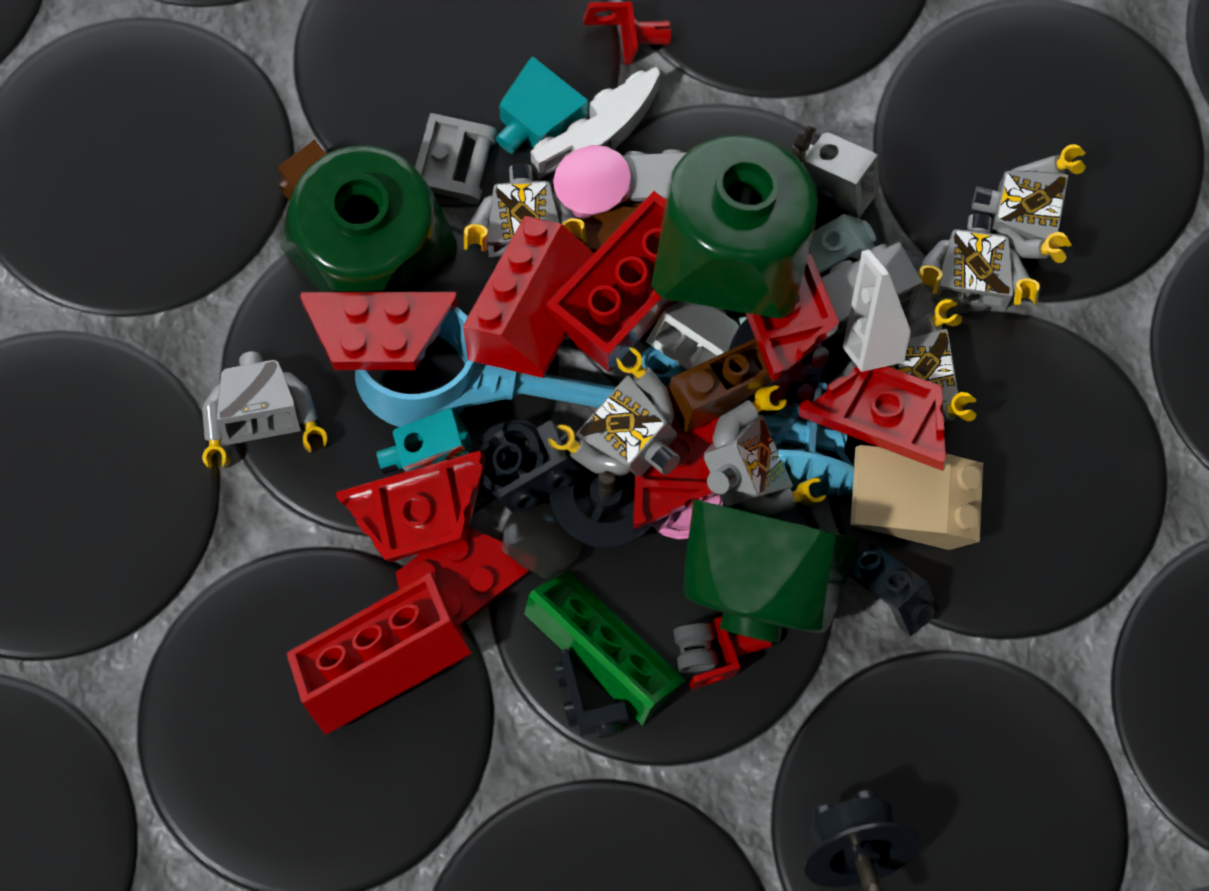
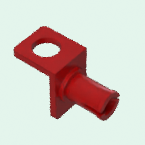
(632, 31)
(730, 648)

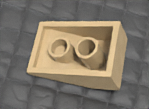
(917, 500)

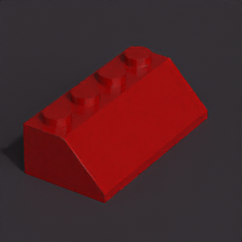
(611, 295)
(510, 318)
(377, 654)

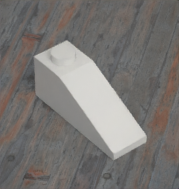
(876, 322)

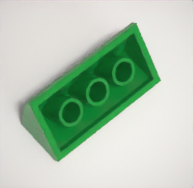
(603, 645)

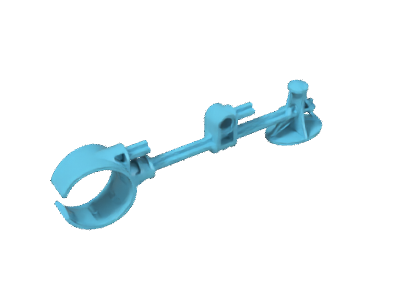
(486, 384)

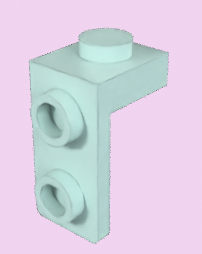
(839, 240)

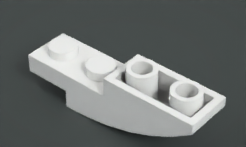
(611, 121)

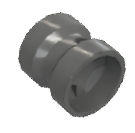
(696, 648)

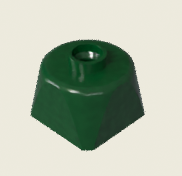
(736, 227)
(404, 229)
(764, 571)

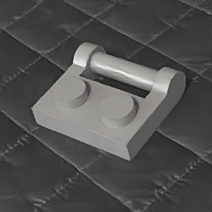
(442, 152)

